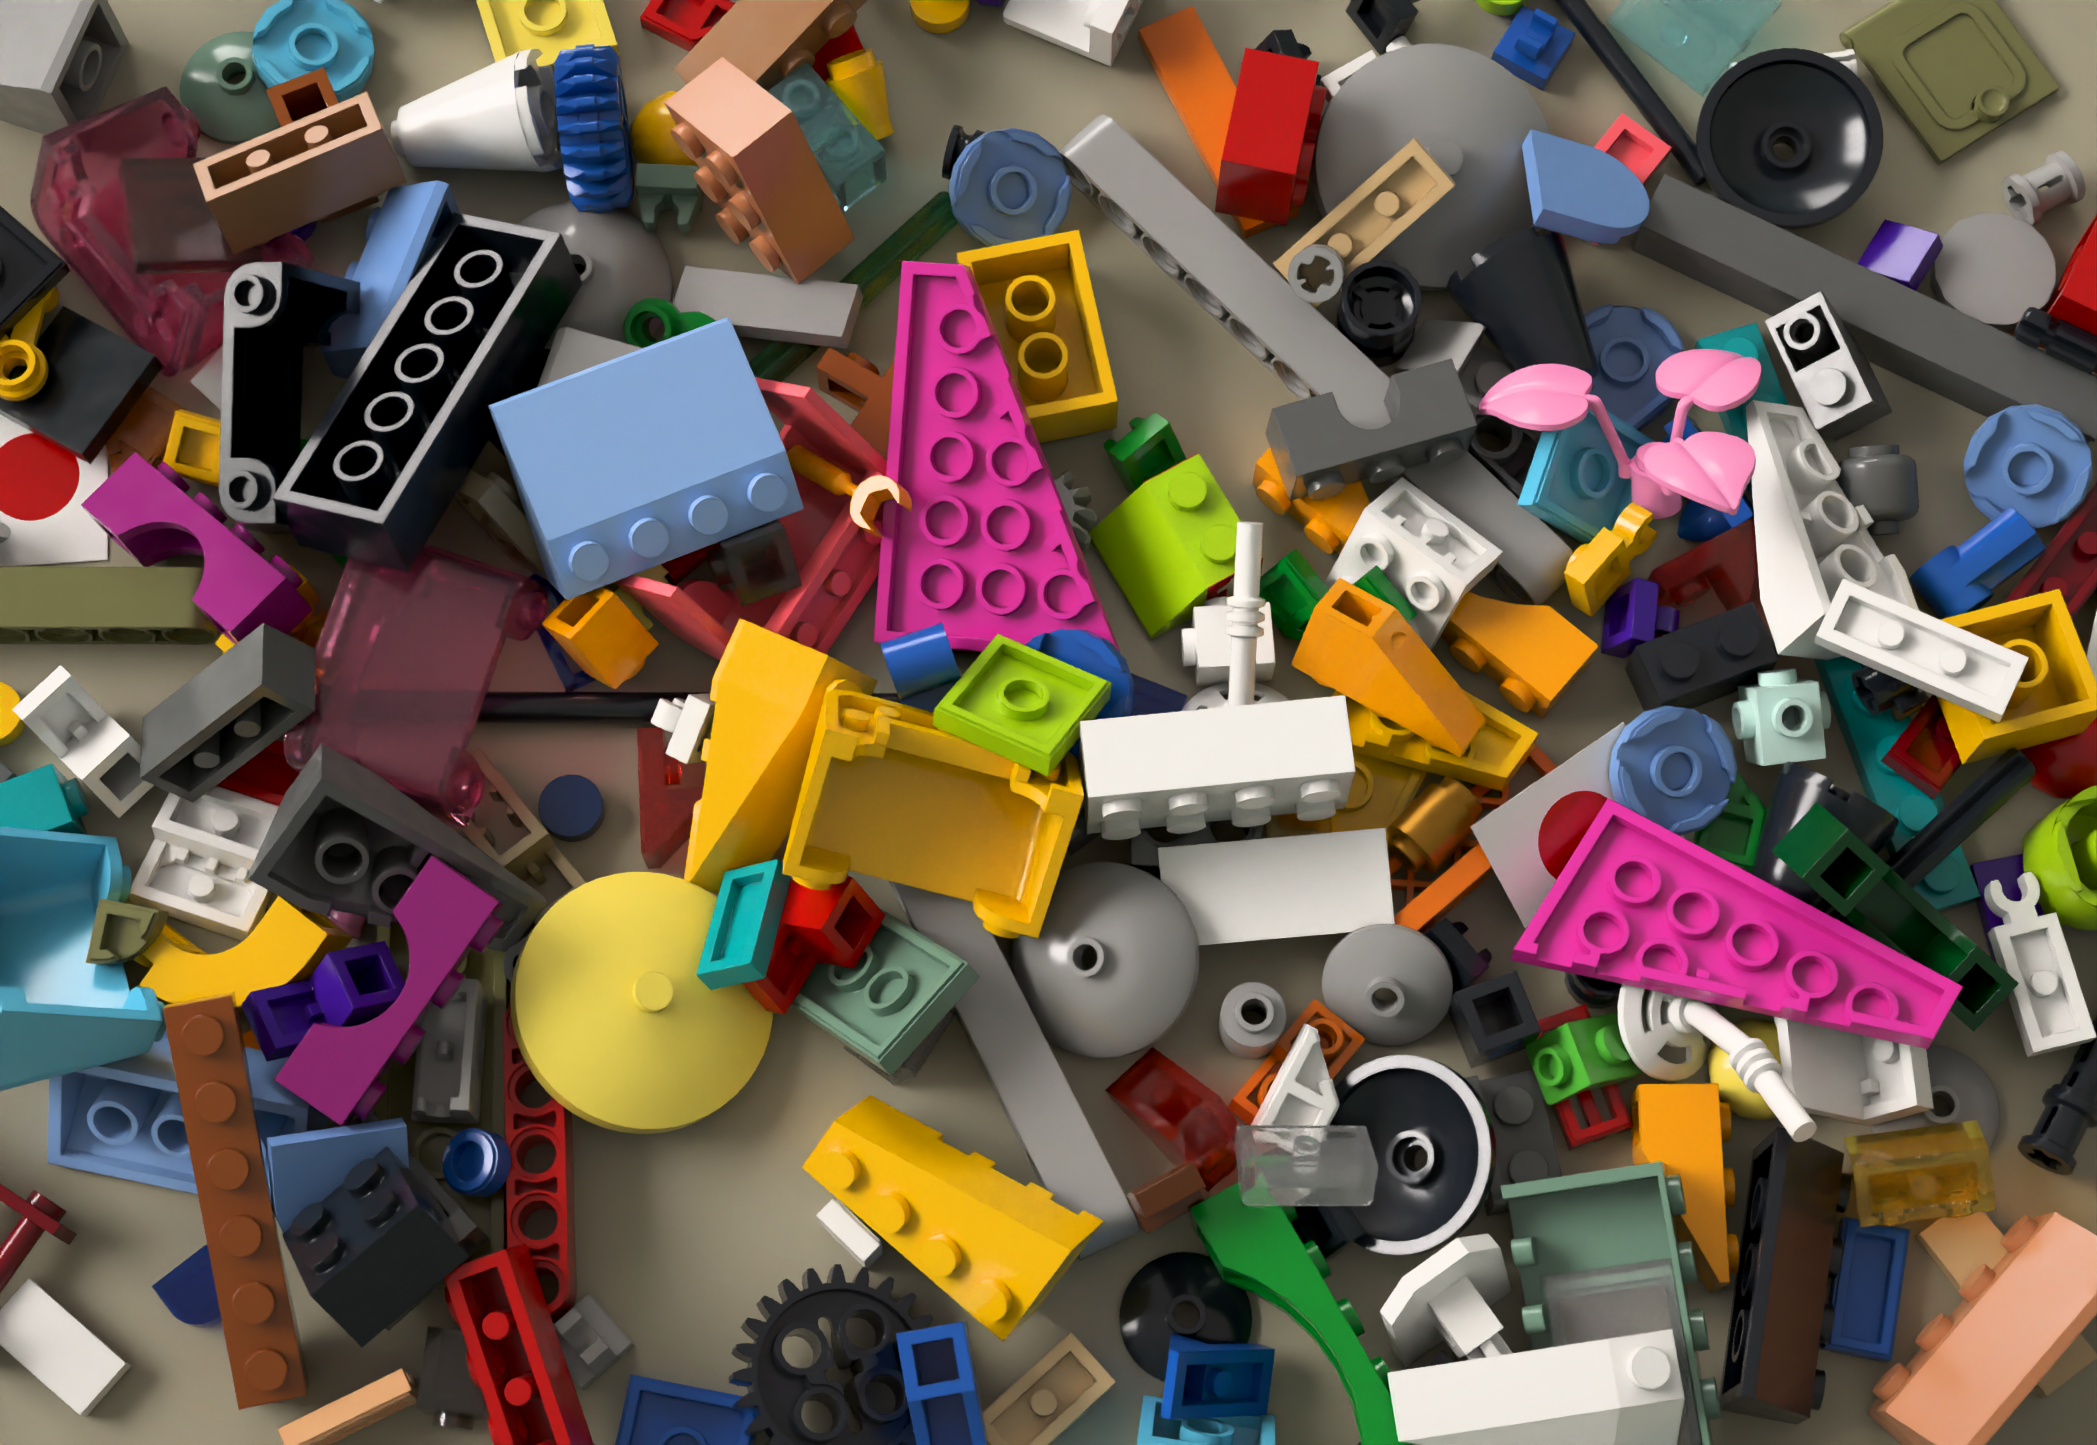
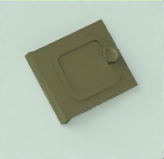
(1940, 59)

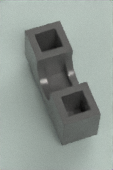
(1324, 452)

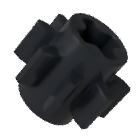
(1883, 692)

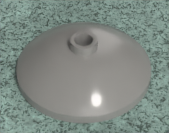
(620, 262)
(1142, 967)

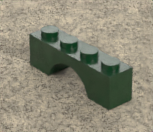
(1891, 911)

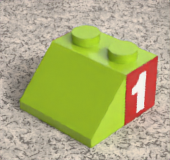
(1171, 545)

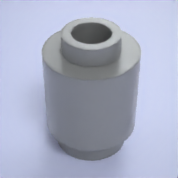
(1248, 1039)

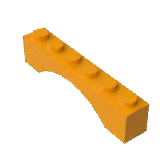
(1521, 647)

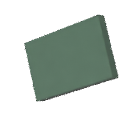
(889, 997)

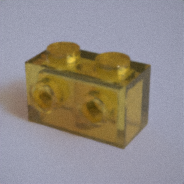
(1920, 1174)

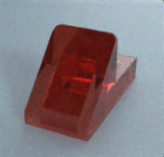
(1724, 562)
(664, 811)

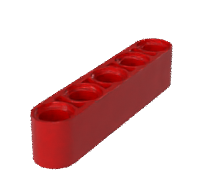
(544, 1190)

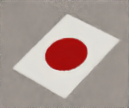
(44, 498)
(1542, 826)

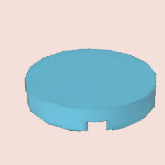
(312, 35)

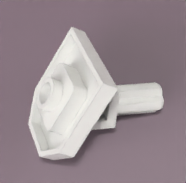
(1450, 1302)

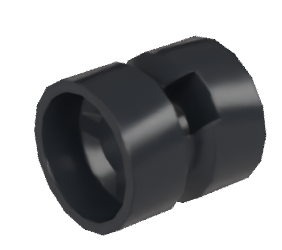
(1379, 310)

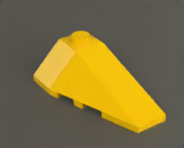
(758, 748)

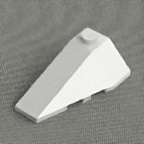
(1808, 531)
(1559, 1395)

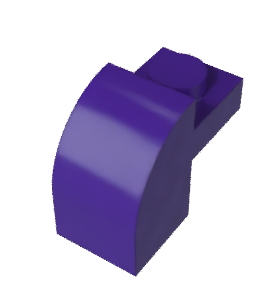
(343, 991)

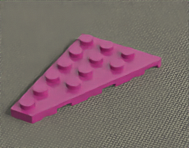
(986, 520)

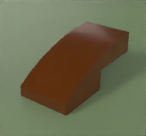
(1166, 1196)

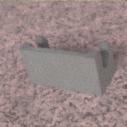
(452, 1059)

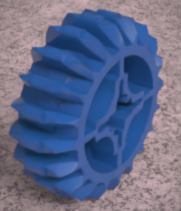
(594, 128)

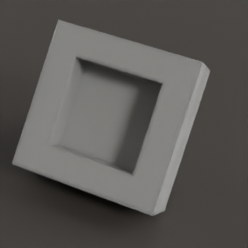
(590, 1341)

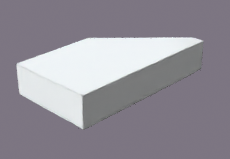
(1302, 1089)

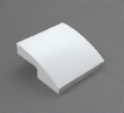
(204, 862)

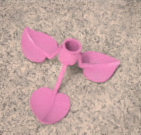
(1703, 468)

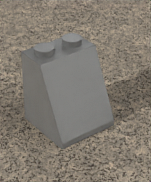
(56, 60)

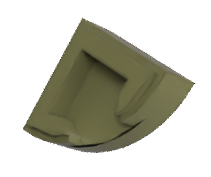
(123, 931)

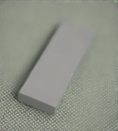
(773, 305)

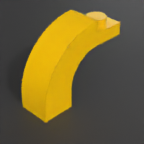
(278, 952)

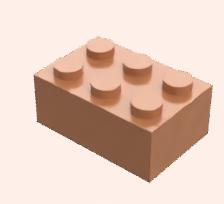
(758, 171)

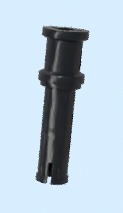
(2066, 1115)

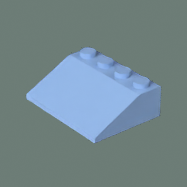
(645, 458)

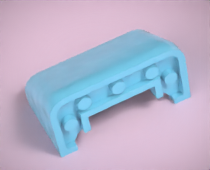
(53, 1004)

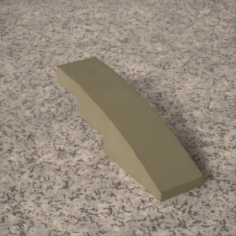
(517, 840)

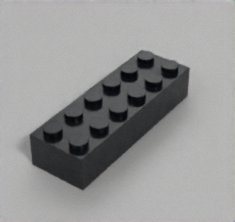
(422, 391)

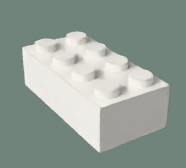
(1216, 766)

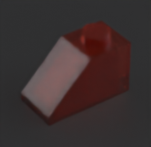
(1178, 1115)

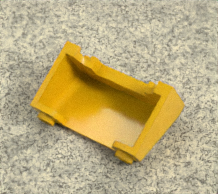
(930, 813)

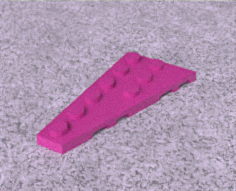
(1691, 925)

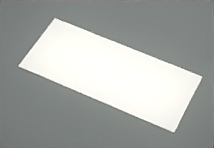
(1282, 885)

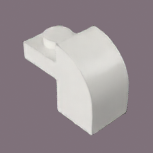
(85, 740)

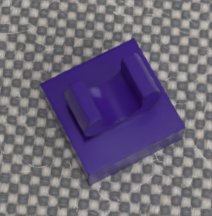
(1635, 618)

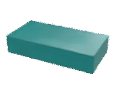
(744, 925)

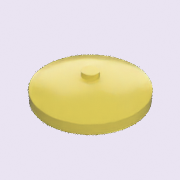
(620, 1017)

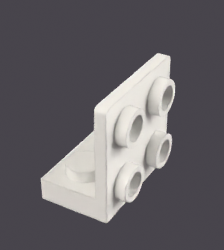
(1082, 26)
(1421, 551)

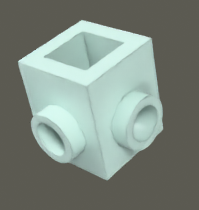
(1781, 718)

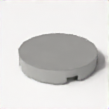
(1993, 269)

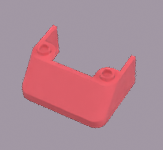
(830, 550)

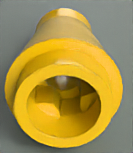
(862, 88)

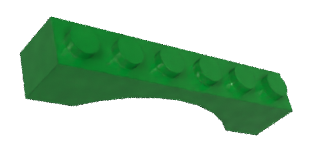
(1265, 1256)

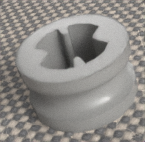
(1307, 257)

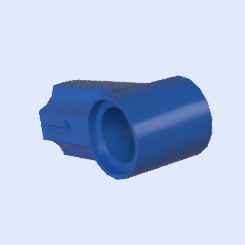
(1966, 575)

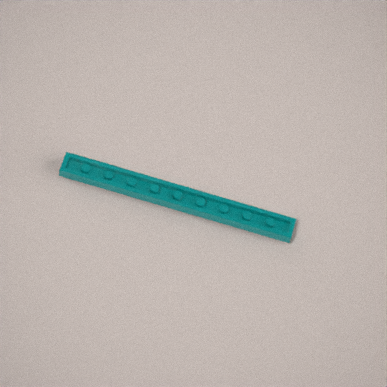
(1866, 734)

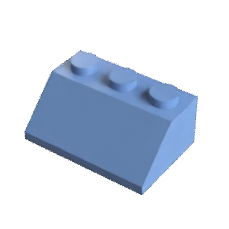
(395, 247)

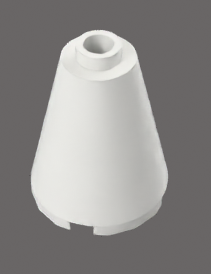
(485, 120)

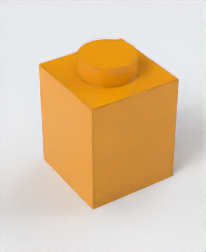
(601, 636)

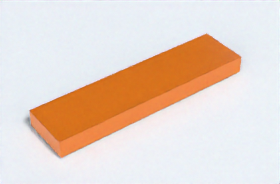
(1198, 90)

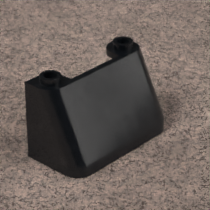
(266, 323)

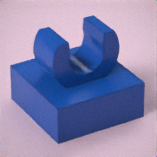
(1533, 46)

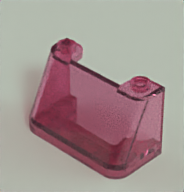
(84, 219)
(410, 670)

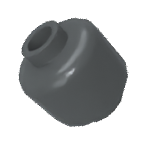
(1882, 483)

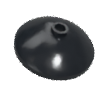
(1797, 102)
(1410, 1107)

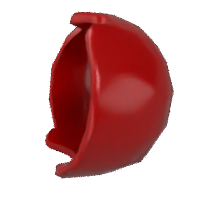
(2065, 764)

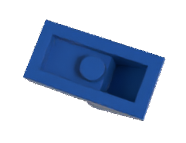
(1216, 1379)

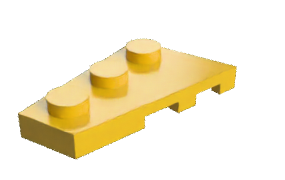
(1488, 760)

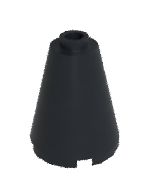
(1527, 301)
(1791, 799)

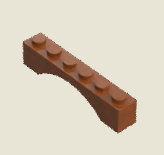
(235, 1200)

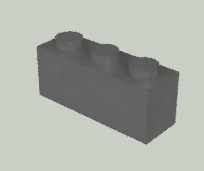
(228, 713)

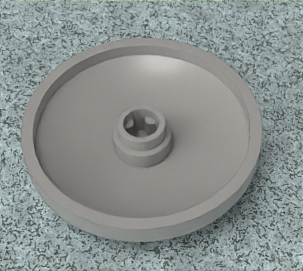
(1466, 117)

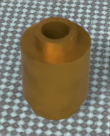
(1434, 825)

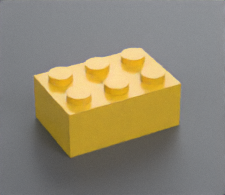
(1049, 332)

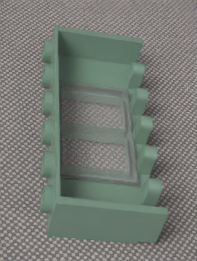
(1608, 1263)

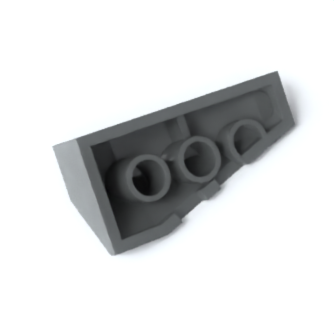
(360, 843)

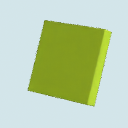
(1021, 704)

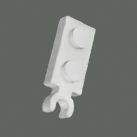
(2035, 953)

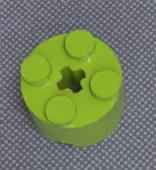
(2064, 860)

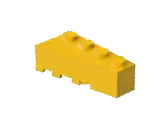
(951, 1213)

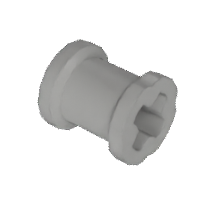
(2026, 187)

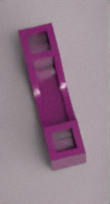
(156, 520)
(342, 1065)

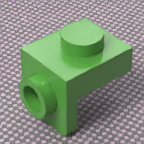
(1580, 1058)

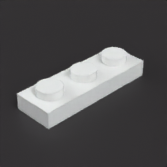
(1921, 650)

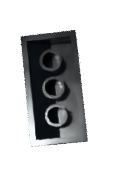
(1783, 1280)

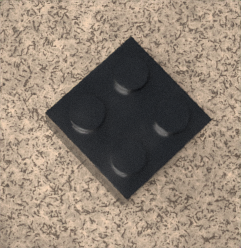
(373, 1246)

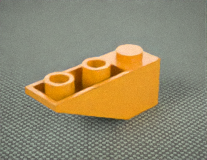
(1383, 664)
(1686, 1131)

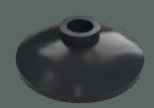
(1160, 1288)

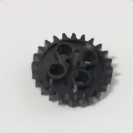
(780, 1389)

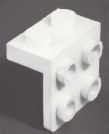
(1852, 1074)

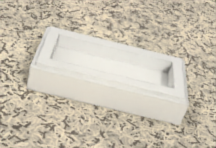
(59, 1348)

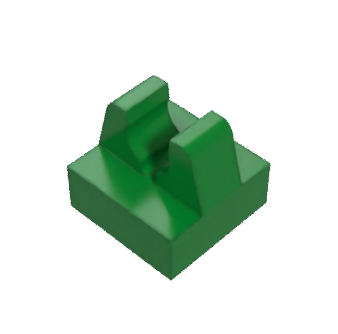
(1144, 451)

